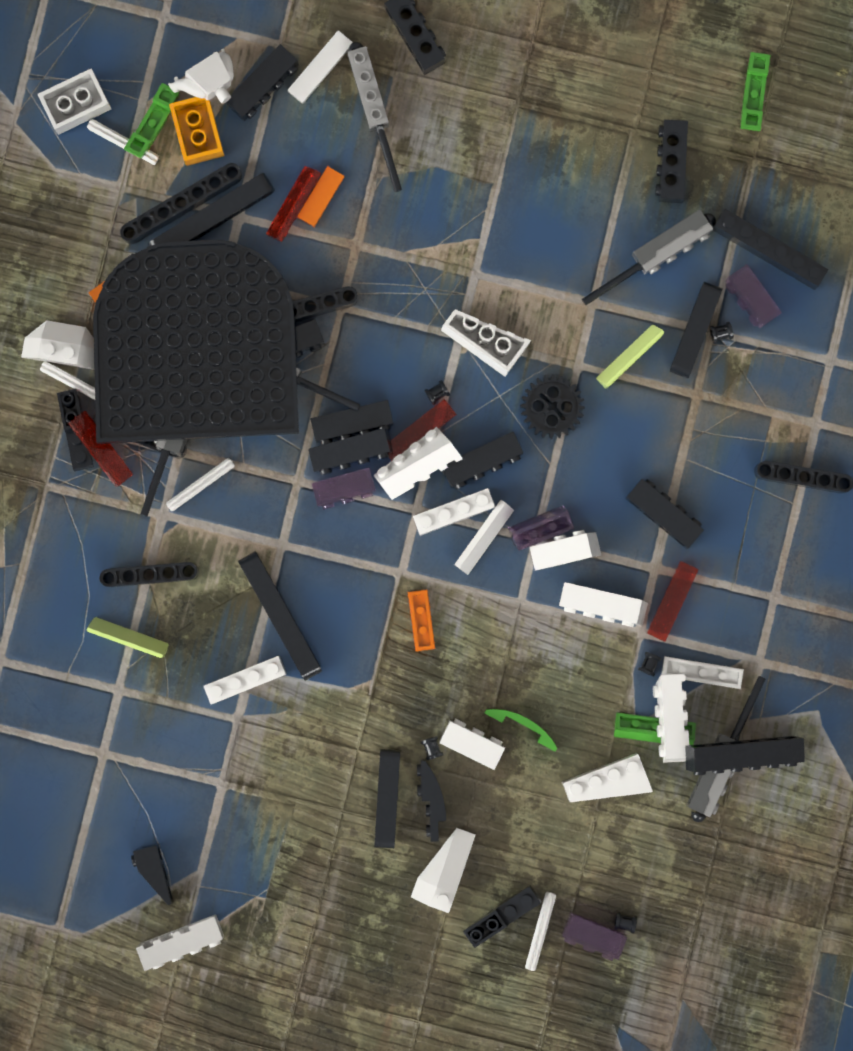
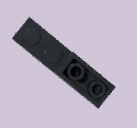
(70, 408)
(431, 791)
(502, 916)

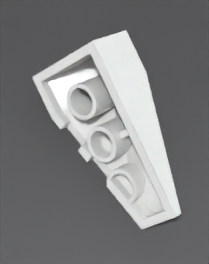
(441, 877)

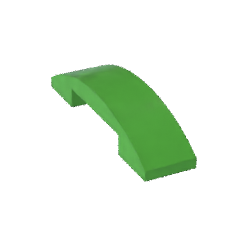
(754, 91)
(152, 122)
(543, 739)

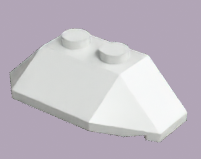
(60, 345)

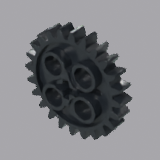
(565, 394)

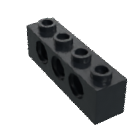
(426, 61)
(678, 130)

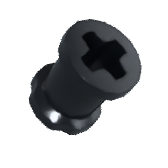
(721, 332)
(437, 392)
(649, 664)
(431, 748)
(625, 922)

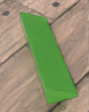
(644, 728)

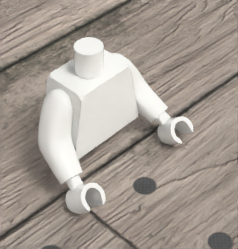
(208, 78)

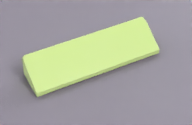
(630, 356)
(128, 637)

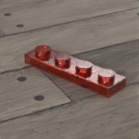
(293, 203)
(436, 417)
(102, 453)
(672, 601)

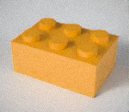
(196, 130)

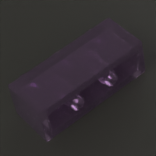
(752, 297)
(344, 488)
(541, 528)
(593, 936)

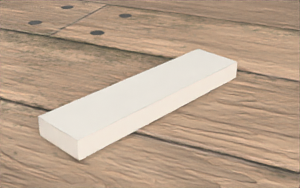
(320, 67)
(484, 537)
(703, 672)

